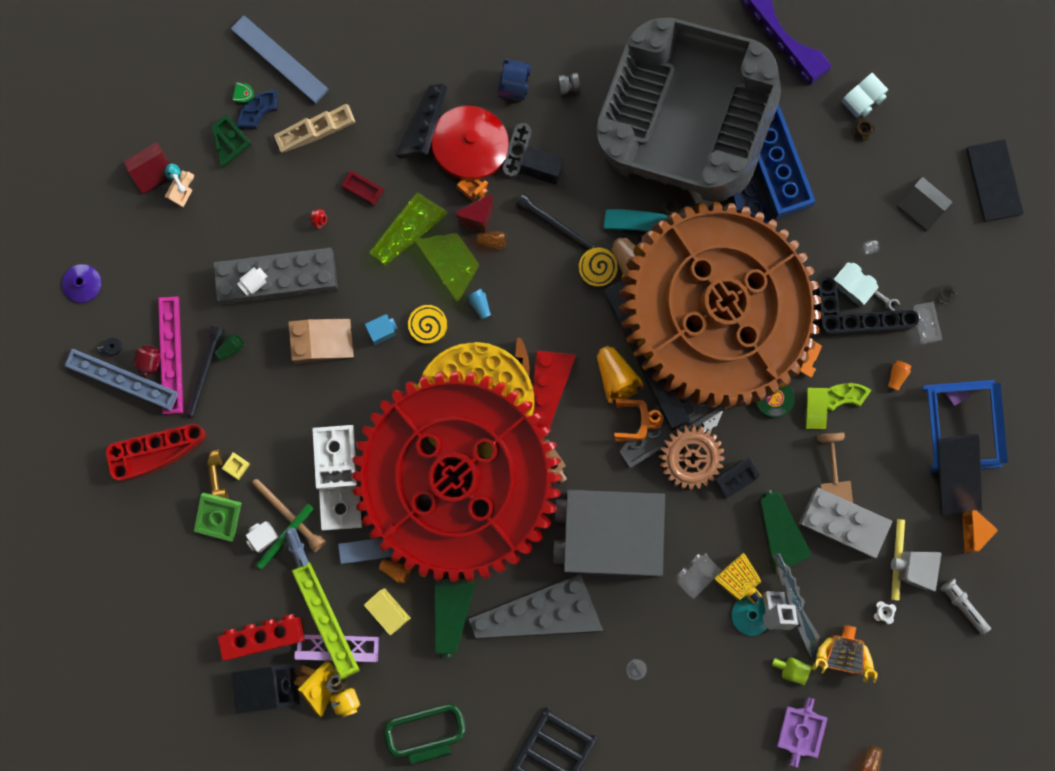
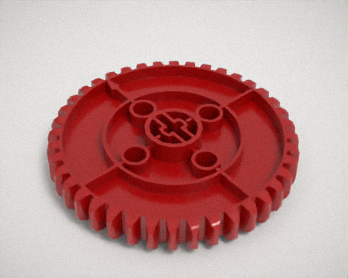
(512, 481)

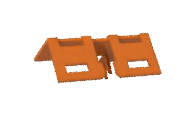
(807, 368)

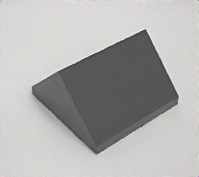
(924, 204)

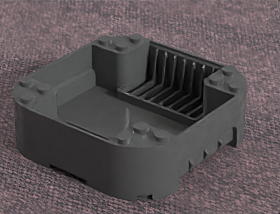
(690, 107)

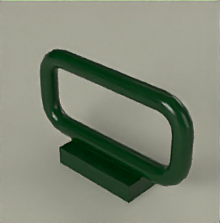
(430, 750)

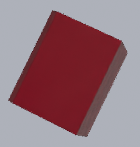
(148, 168)
(477, 214)

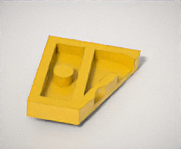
(316, 690)

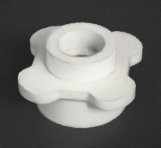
(890, 609)

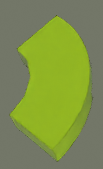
(846, 394)

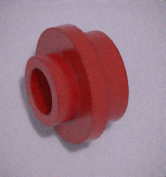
(318, 218)

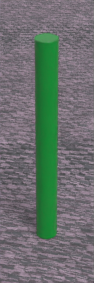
(282, 539)

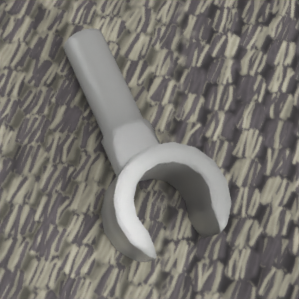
(887, 301)

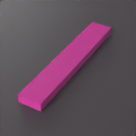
(171, 350)

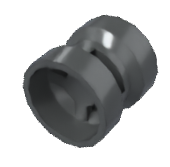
(569, 83)

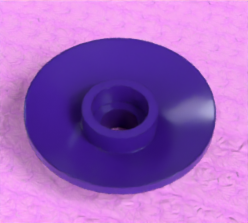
(88, 289)

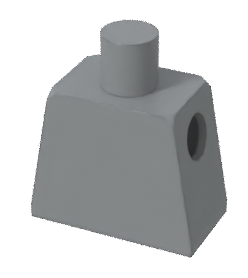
(918, 569)

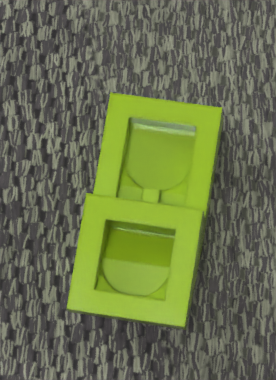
(816, 408)

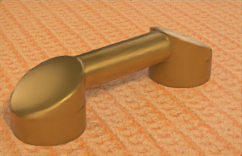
(214, 460)

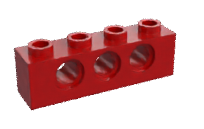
(293, 634)

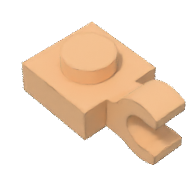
(173, 194)

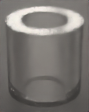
(871, 246)

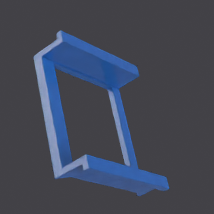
(997, 418)

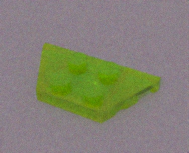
(450, 261)

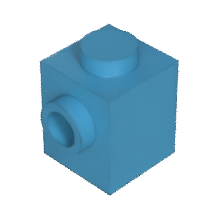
(381, 329)

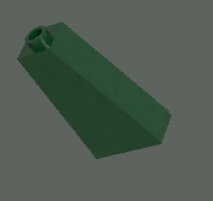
(781, 531)
(451, 612)

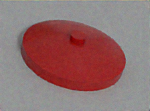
(469, 143)

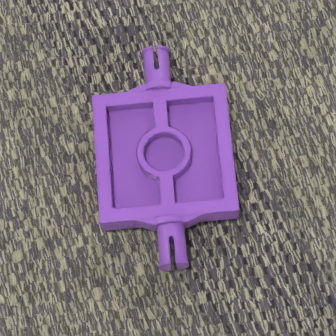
(802, 732)

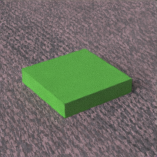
(217, 517)

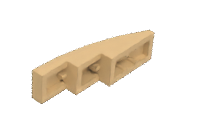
(314, 129)

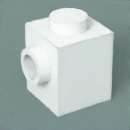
(261, 536)

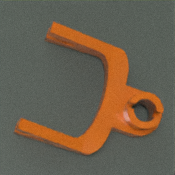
(646, 420)

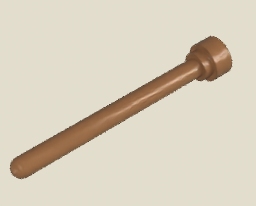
(315, 542)

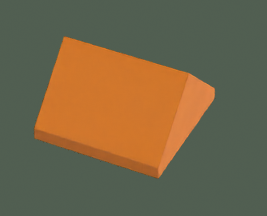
(976, 531)

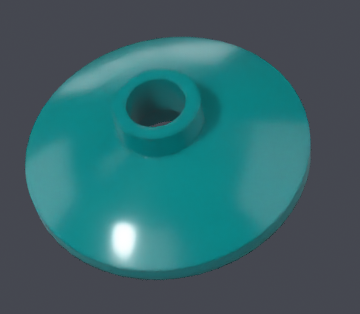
(741, 617)

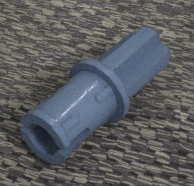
(296, 547)

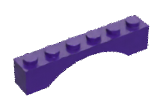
(808, 61)

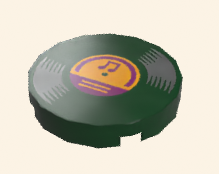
(777, 404)

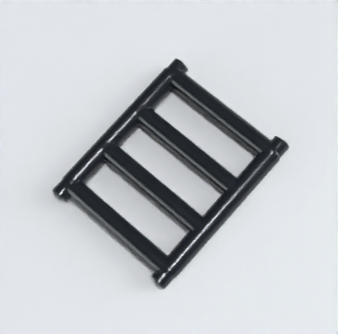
(537, 733)

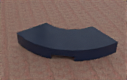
(257, 108)

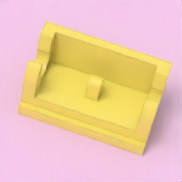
(387, 611)

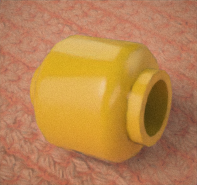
(345, 702)

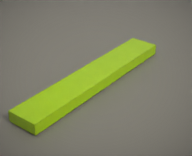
(325, 621)

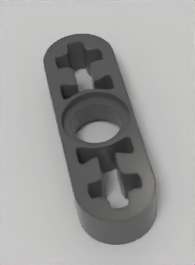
(516, 135)

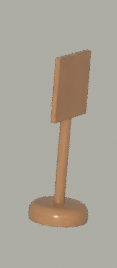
(840, 489)

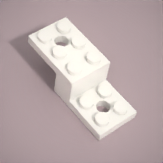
(334, 477)

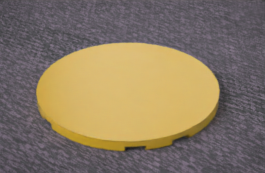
(484, 361)

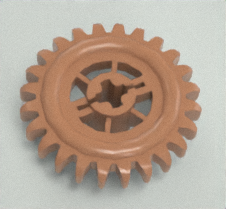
(711, 457)

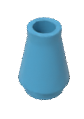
(479, 303)

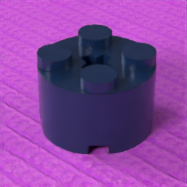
(513, 80)

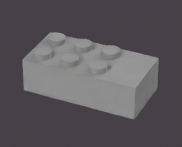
(845, 522)

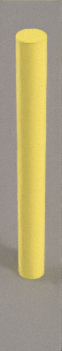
(898, 553)

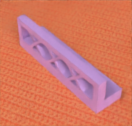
(316, 655)

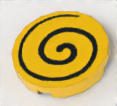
(598, 267)
(427, 324)

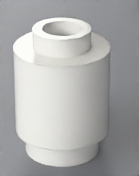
(252, 281)

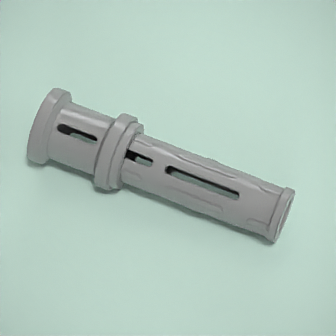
(957, 600)

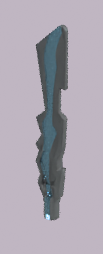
(806, 630)

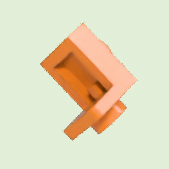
(473, 189)

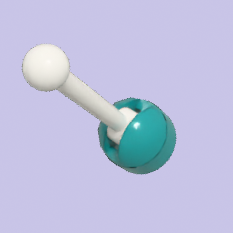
(175, 174)

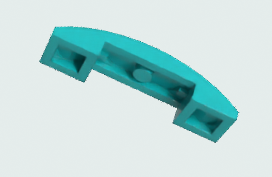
(631, 220)

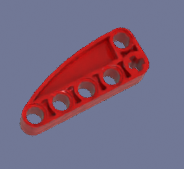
(148, 458)

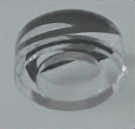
(636, 669)

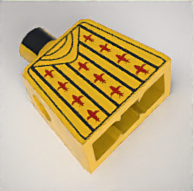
(740, 579)

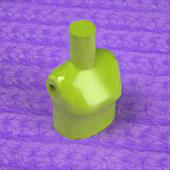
(793, 670)

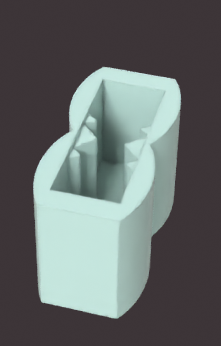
(865, 95)
(855, 284)

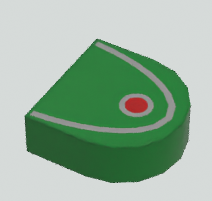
(243, 93)

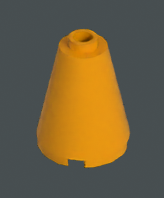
(617, 376)

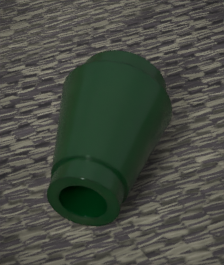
(229, 347)

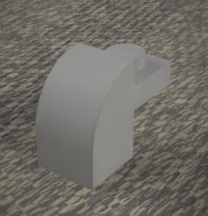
(778, 614)

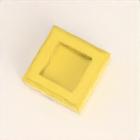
(235, 466)

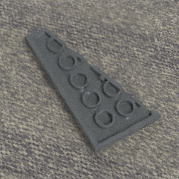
(638, 451)
(552, 610)

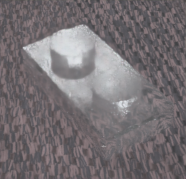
(928, 323)

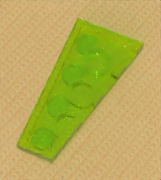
(409, 226)

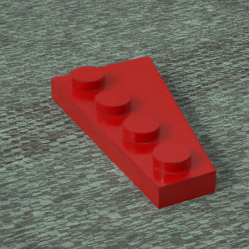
(549, 383)

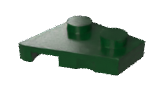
(229, 140)

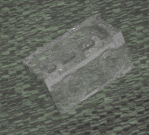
(698, 575)

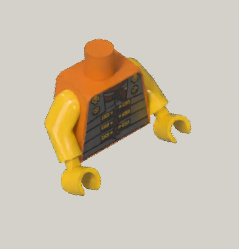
(846, 655)

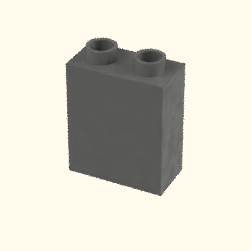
(611, 533)

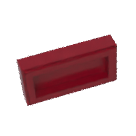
(362, 188)

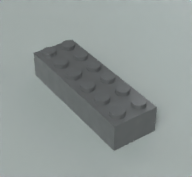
(286, 276)

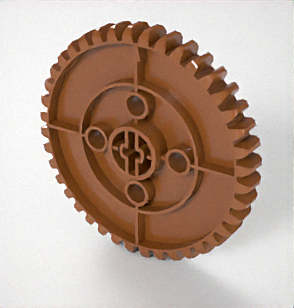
(773, 316)

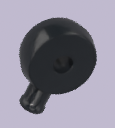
(108, 344)

